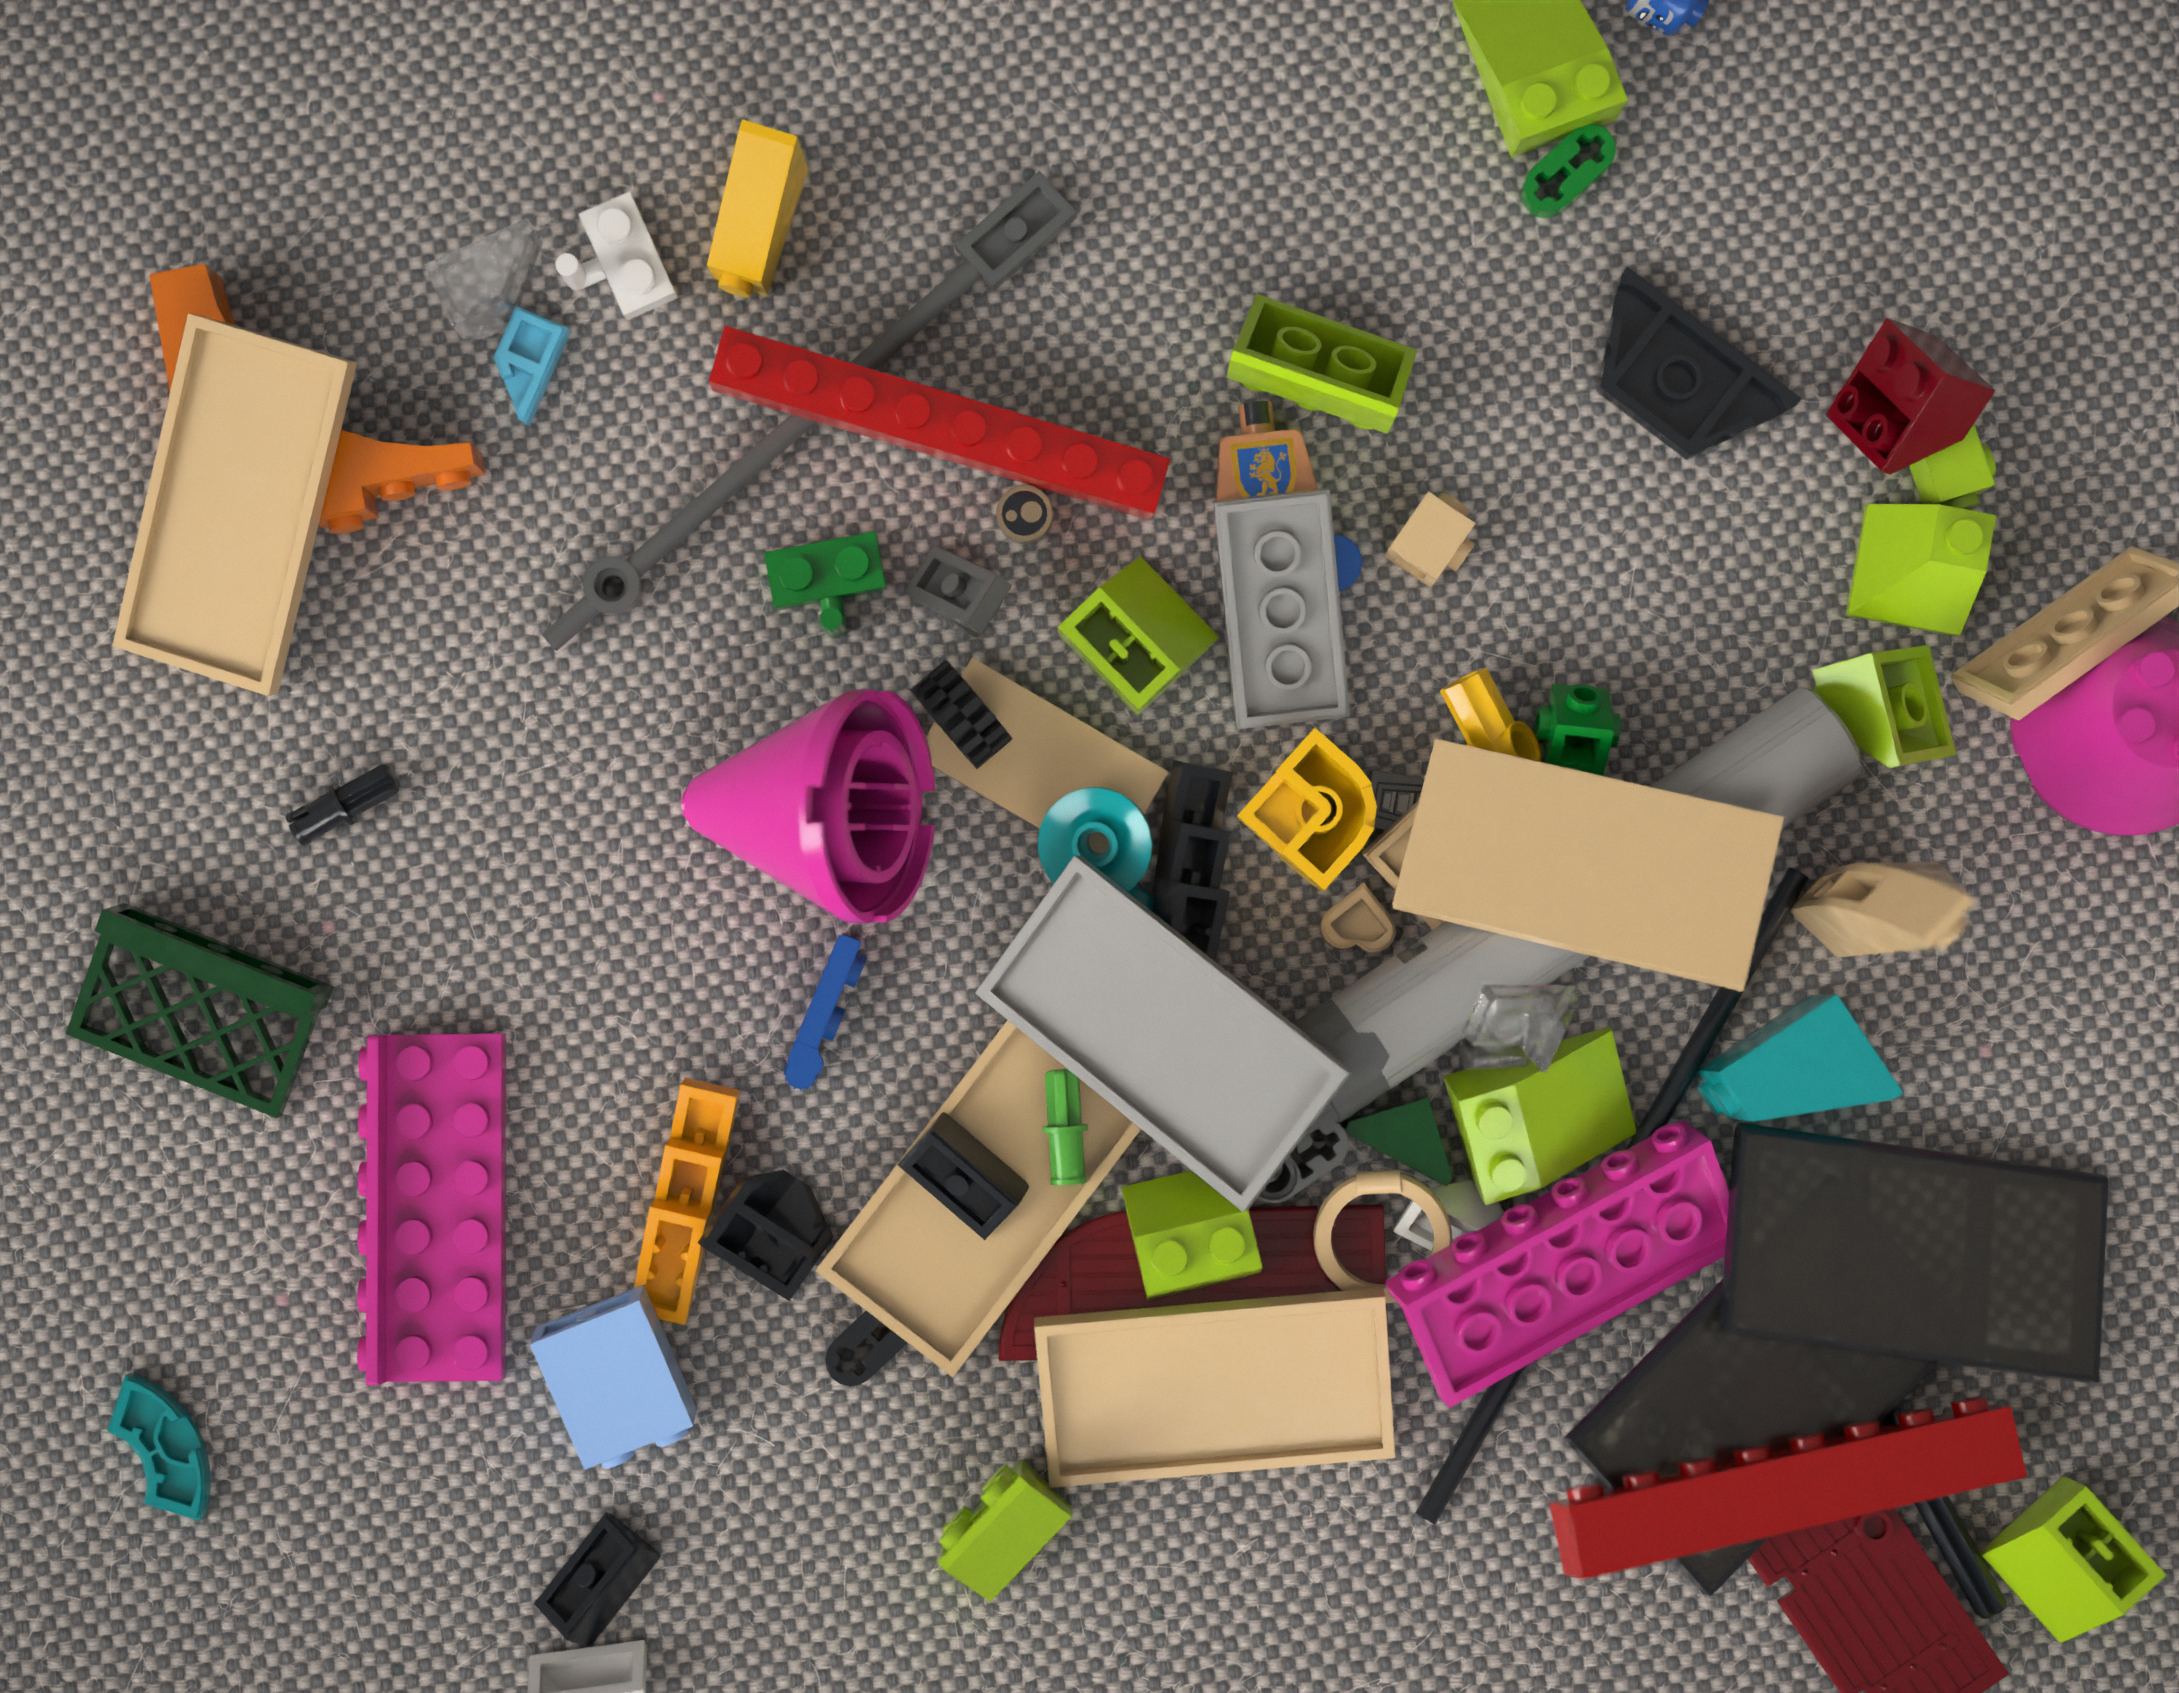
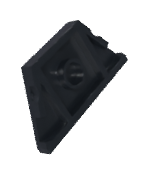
(1681, 374)

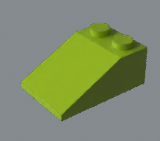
(1541, 68)
(1535, 1125)

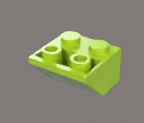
(1137, 635)
(1003, 1531)
(2071, 1561)

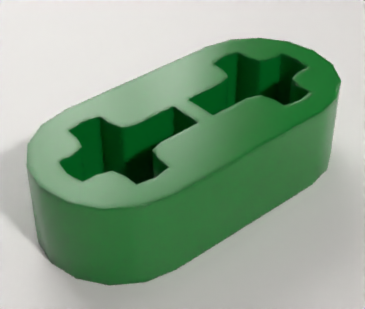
(1576, 180)

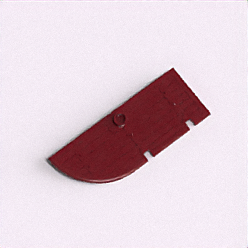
(1099, 1268)
(1877, 1609)

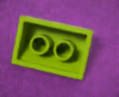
(1321, 364)

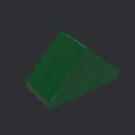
(1405, 1134)

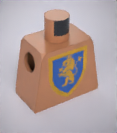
(1262, 458)

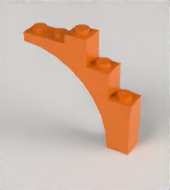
(361, 464)

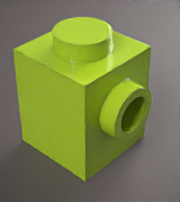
(1956, 473)

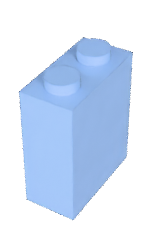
(614, 1378)

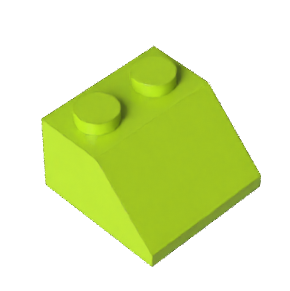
(1188, 1235)

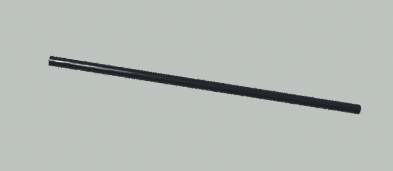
(1656, 1117)

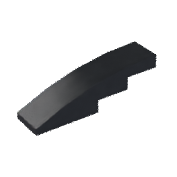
(1193, 855)

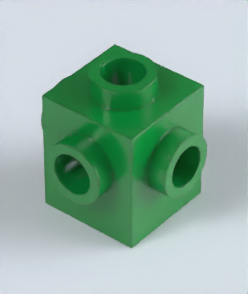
(1578, 727)

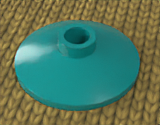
(1090, 810)

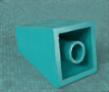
(1798, 1065)

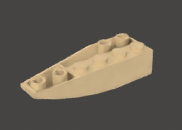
(1884, 908)

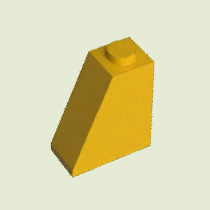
(756, 209)

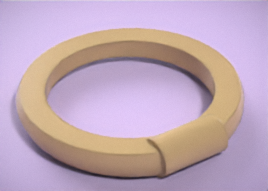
(1373, 1183)

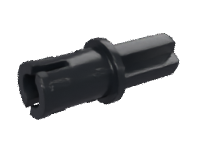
(342, 804)

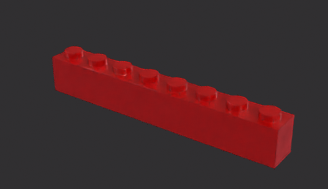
(938, 423)
(1787, 1488)

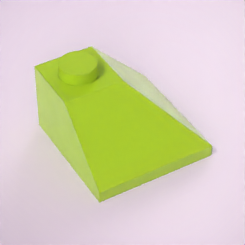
(1920, 565)
(1890, 704)

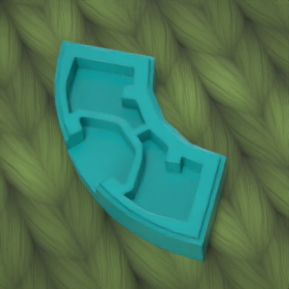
(166, 1444)

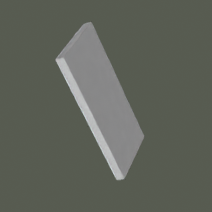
(1163, 1032)

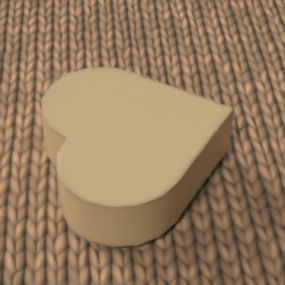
(1358, 921)

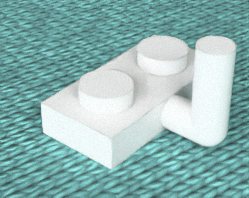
(623, 257)

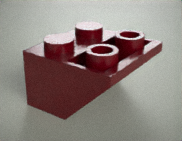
(1908, 398)

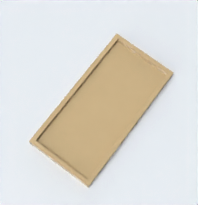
(233, 504)
(1589, 864)
(928, 1269)
(1215, 1387)

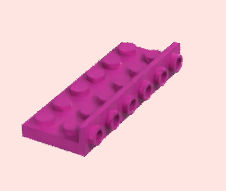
(433, 1208)
(1566, 1261)

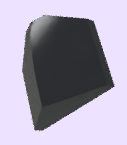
(770, 1231)

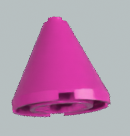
(828, 805)

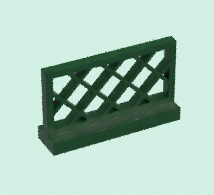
(207, 961)

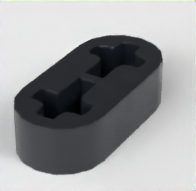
(873, 1360)

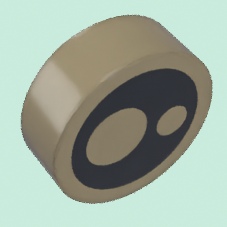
(1024, 514)

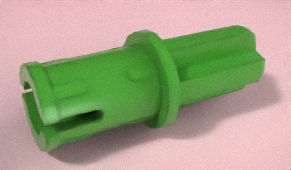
(1065, 1127)

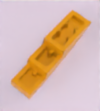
(686, 1196)

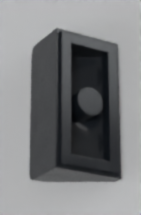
(964, 1175)
(596, 1580)

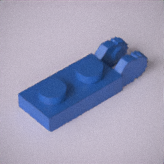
(823, 1014)

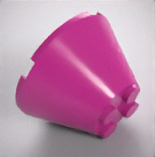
(2111, 740)

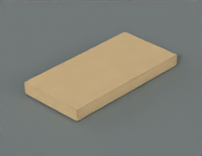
(2072, 634)
(1046, 758)

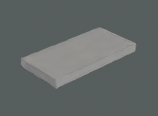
(1282, 608)

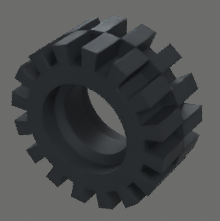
(961, 714)

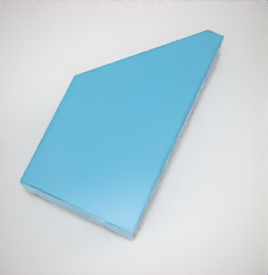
(528, 359)

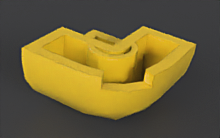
(1314, 810)

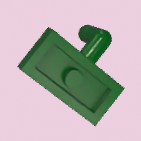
(825, 575)

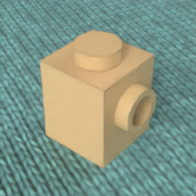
(1433, 538)

